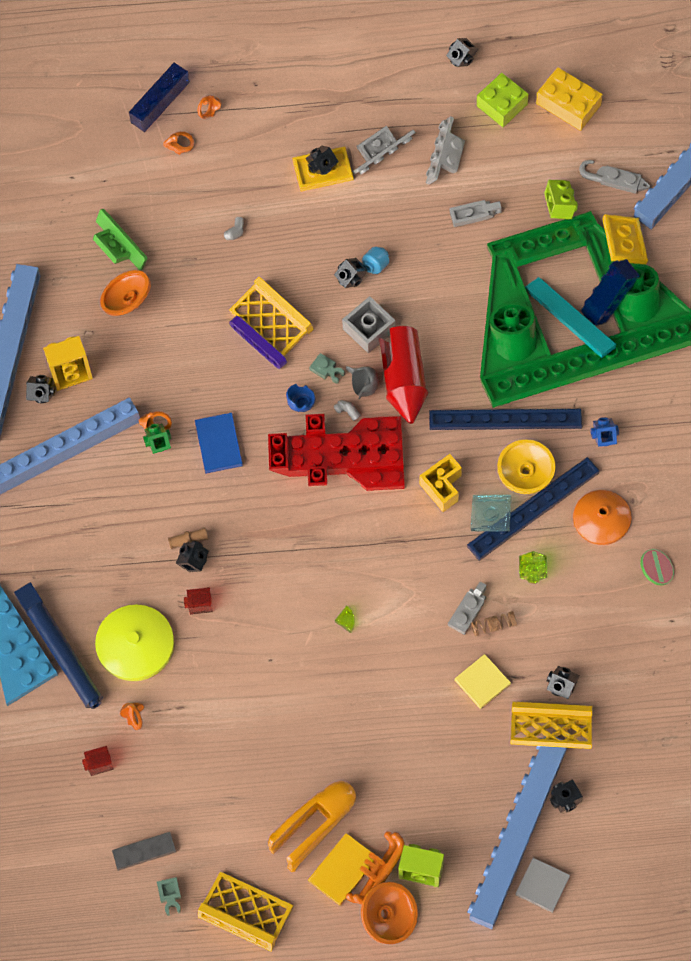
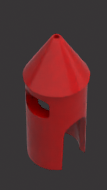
(404, 372)

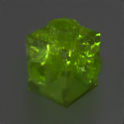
(533, 567)

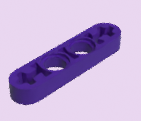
(258, 342)

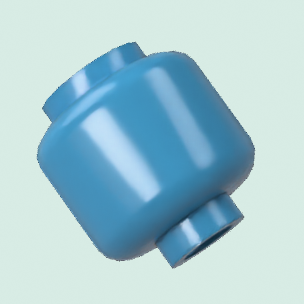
(376, 260)

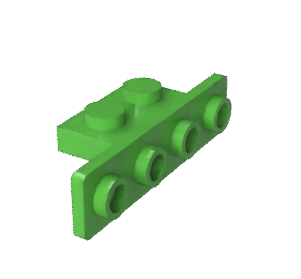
(116, 242)

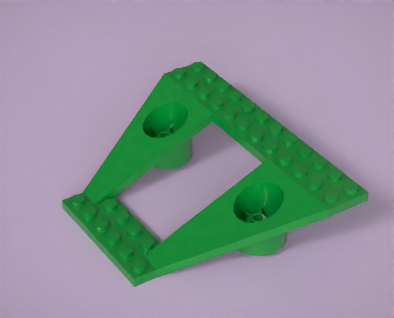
(514, 348)

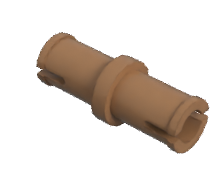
(198, 535)

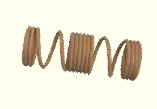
(493, 624)

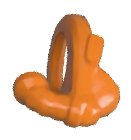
(214, 104)
(171, 143)
(147, 419)
(128, 712)

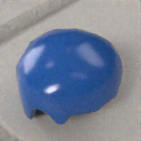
(300, 398)

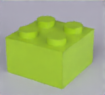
(502, 99)
(421, 865)

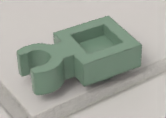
(325, 367)
(169, 893)

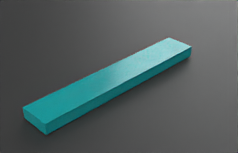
(570, 317)

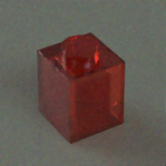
(199, 601)
(97, 761)

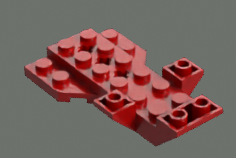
(322, 453)

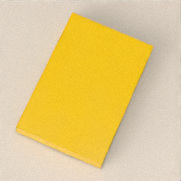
(340, 172)
(625, 239)
(340, 869)

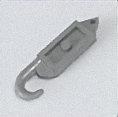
(615, 178)

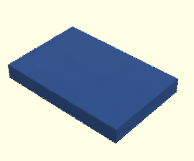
(218, 443)

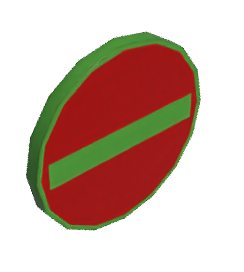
(657, 567)

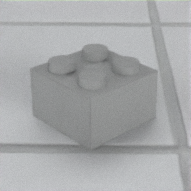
(368, 324)

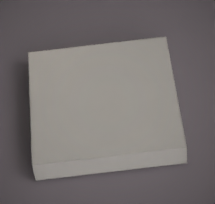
(542, 885)

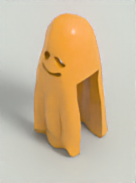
(332, 803)

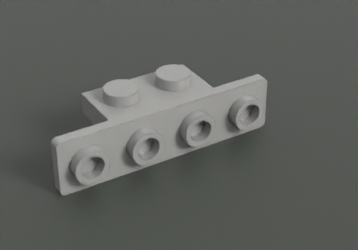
(377, 145)
(446, 153)

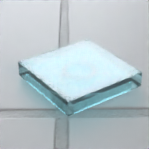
(491, 513)

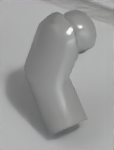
(236, 231)
(347, 407)

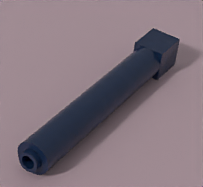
(59, 646)

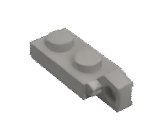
(474, 212)
(468, 609)

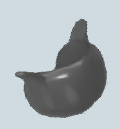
(363, 376)

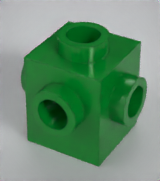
(157, 438)

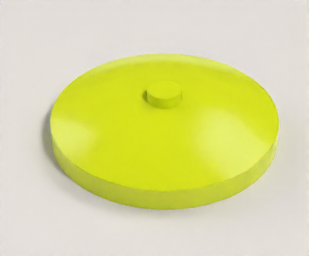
(134, 642)

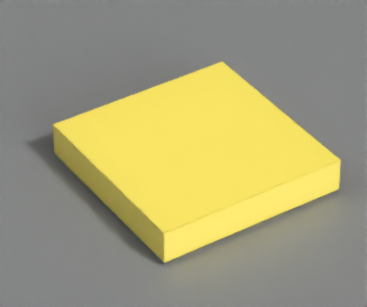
(482, 681)

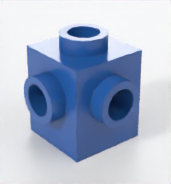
(604, 431)

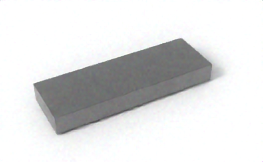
(143, 851)

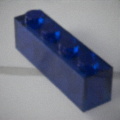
(159, 97)
(610, 292)

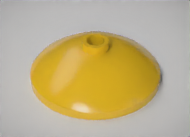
(526, 456)

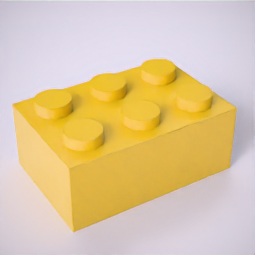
(569, 98)
(68, 362)

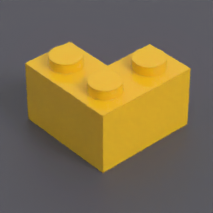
(438, 482)

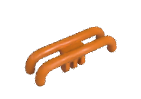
(379, 868)

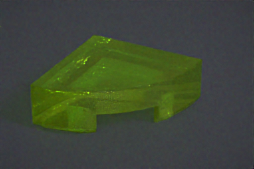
(346, 619)

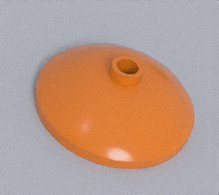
(125, 293)
(598, 527)
(399, 913)

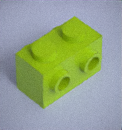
(560, 199)

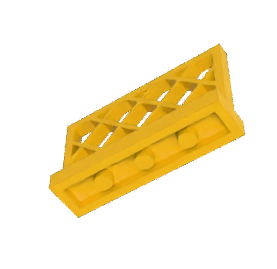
(284, 309)
(551, 715)
(241, 927)

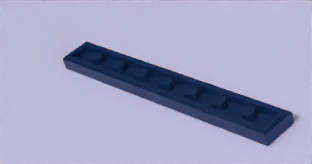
(505, 419)
(535, 507)

